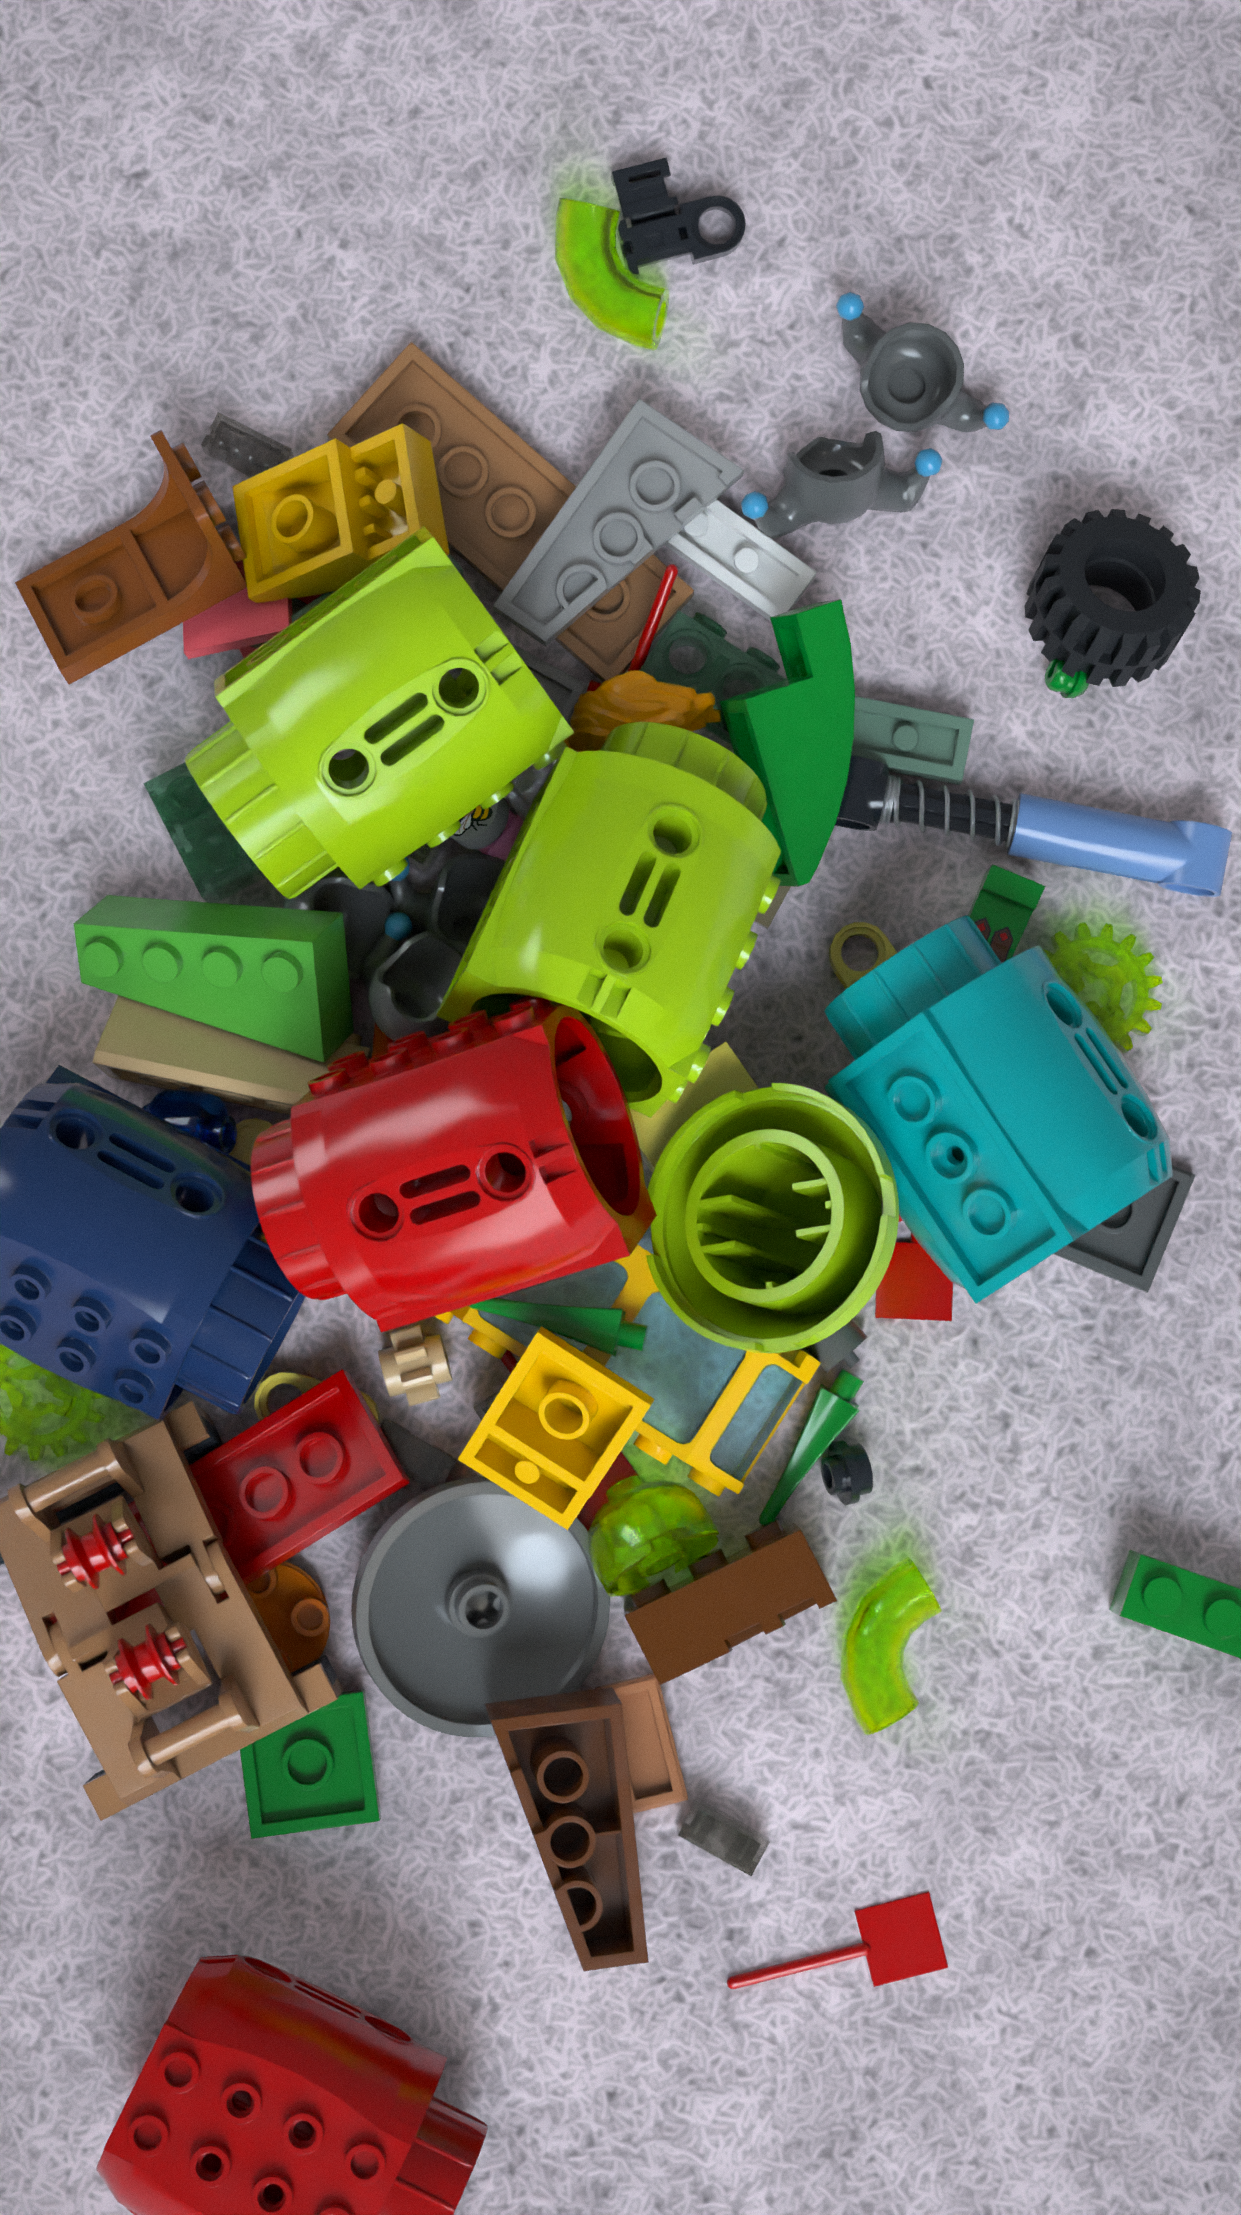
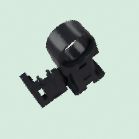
(656, 229)

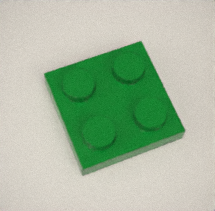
(313, 1772)

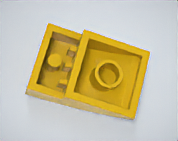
(335, 513)
(555, 1428)

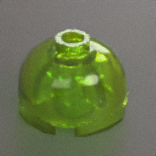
(646, 1532)

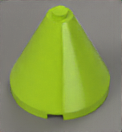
(772, 1218)

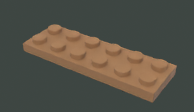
(502, 500)

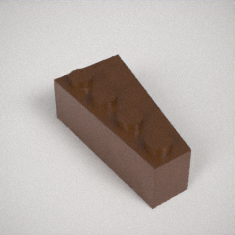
(578, 1802)

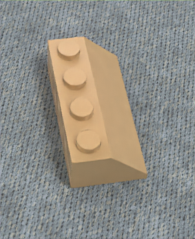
(185, 1054)

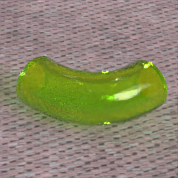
(599, 281)
(876, 1645)

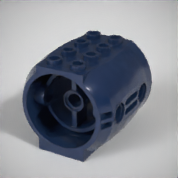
(133, 1253)

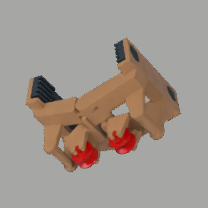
(142, 1665)

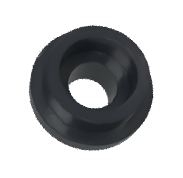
(847, 1472)

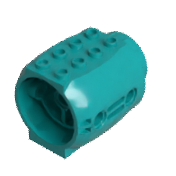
(993, 1104)

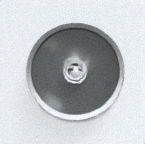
(475, 1606)

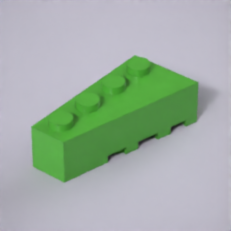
(225, 965)

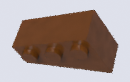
(727, 1600)

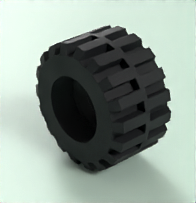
(1132, 561)

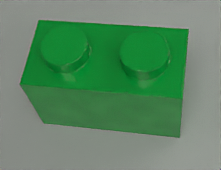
(1180, 1603)

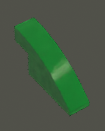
(801, 735)

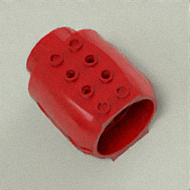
(455, 1167)
(286, 2107)

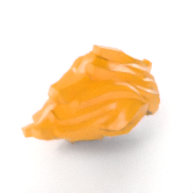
(636, 699)

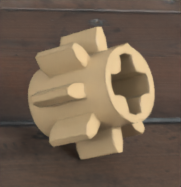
(415, 1365)

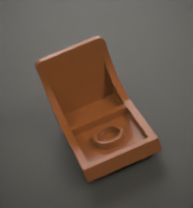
(138, 575)

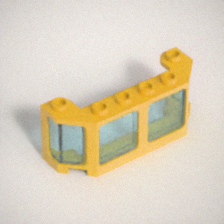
(710, 1399)

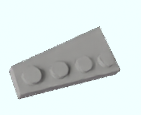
(621, 512)

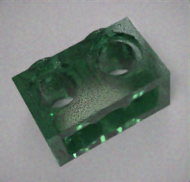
(722, 662)
(202, 839)

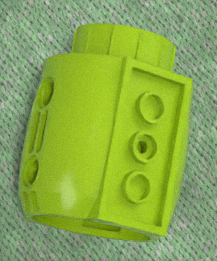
(373, 680)
(630, 902)

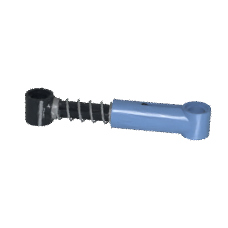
(1174, 854)

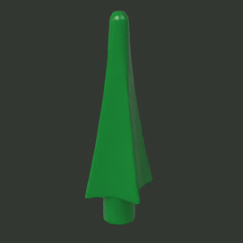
(591, 1326)
(825, 1421)

